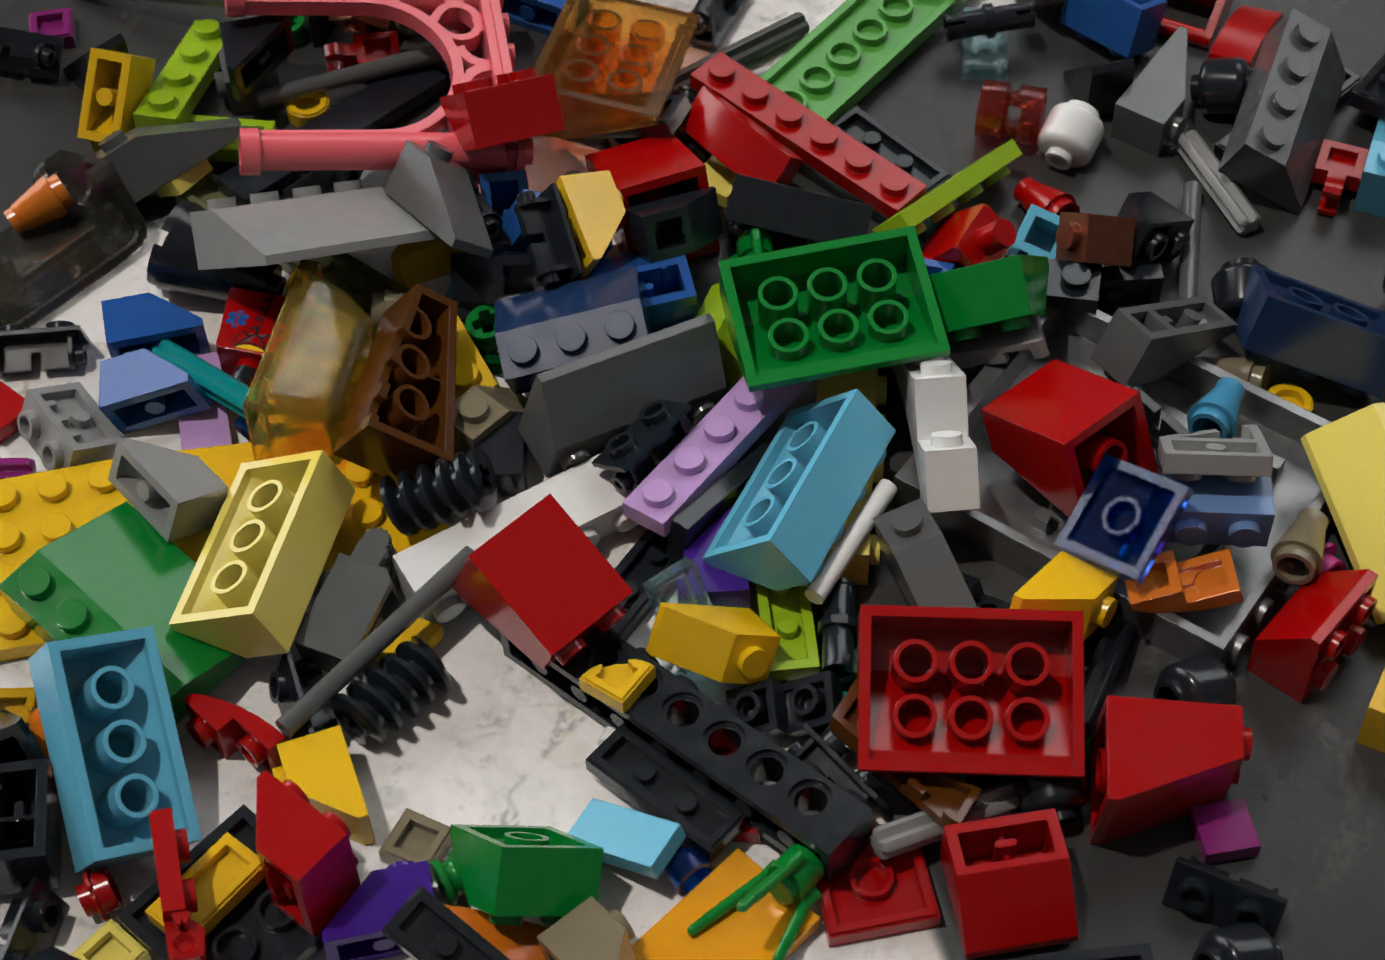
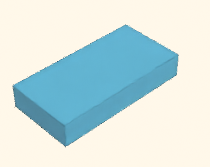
(629, 837)

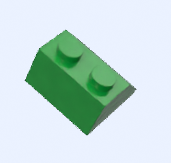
(991, 294)
(525, 871)

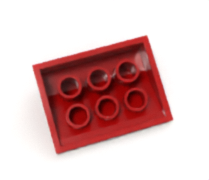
(970, 691)

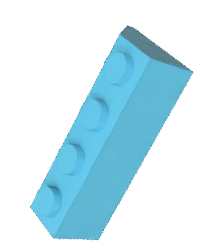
(802, 492)
(111, 744)

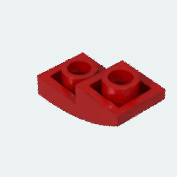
(1244, 33)
(232, 729)

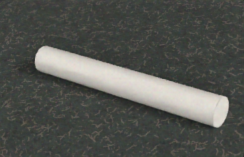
(851, 541)

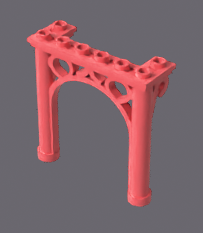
(475, 27)

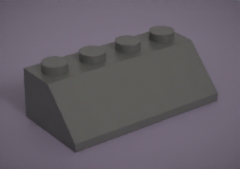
(1286, 111)
(599, 396)

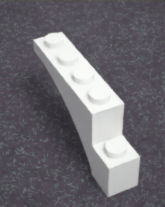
(939, 432)

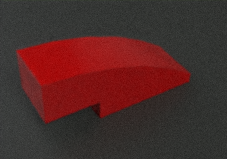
(739, 140)

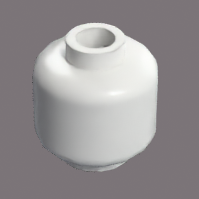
(1070, 134)

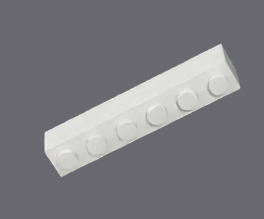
(581, 491)

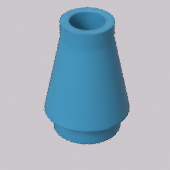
(1218, 408)

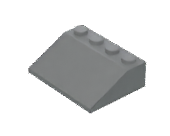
(301, 226)

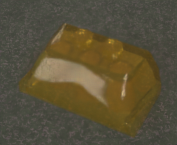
(308, 369)

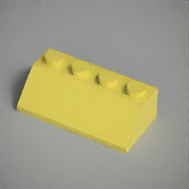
(1351, 475)
(265, 555)

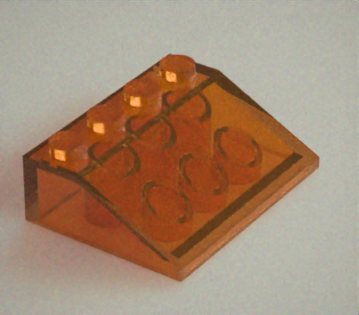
(614, 63)

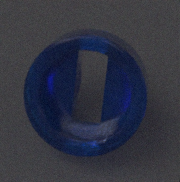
(687, 869)

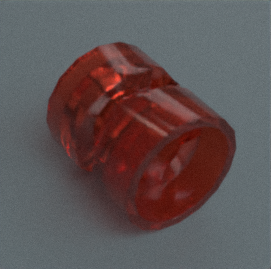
(995, 108)

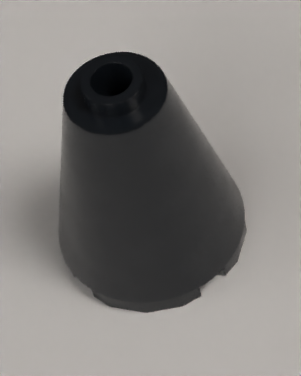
(176, 268)

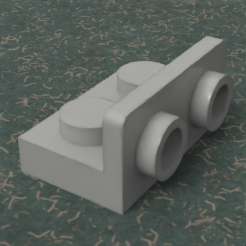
(66, 426)

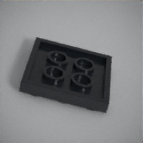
(248, 931)

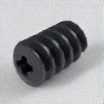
(442, 496)
(390, 690)

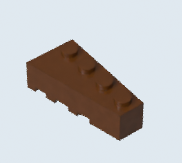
(406, 389)

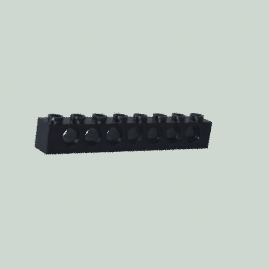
(772, 810)

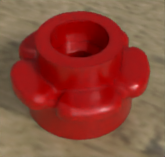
(99, 894)

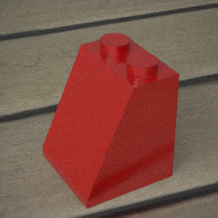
(643, 171)
(1062, 425)
(544, 585)
(1160, 760)

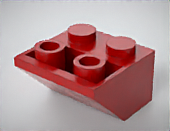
(506, 112)
(1314, 631)
(303, 854)
(1009, 883)

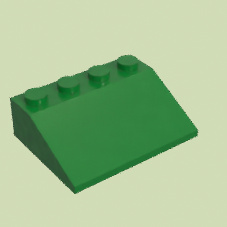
(831, 309)
(112, 580)

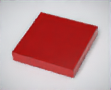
(878, 898)

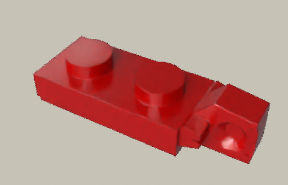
(178, 896)

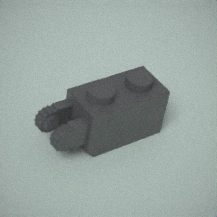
(350, 602)

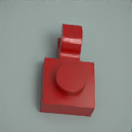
(364, 49)
(1338, 168)

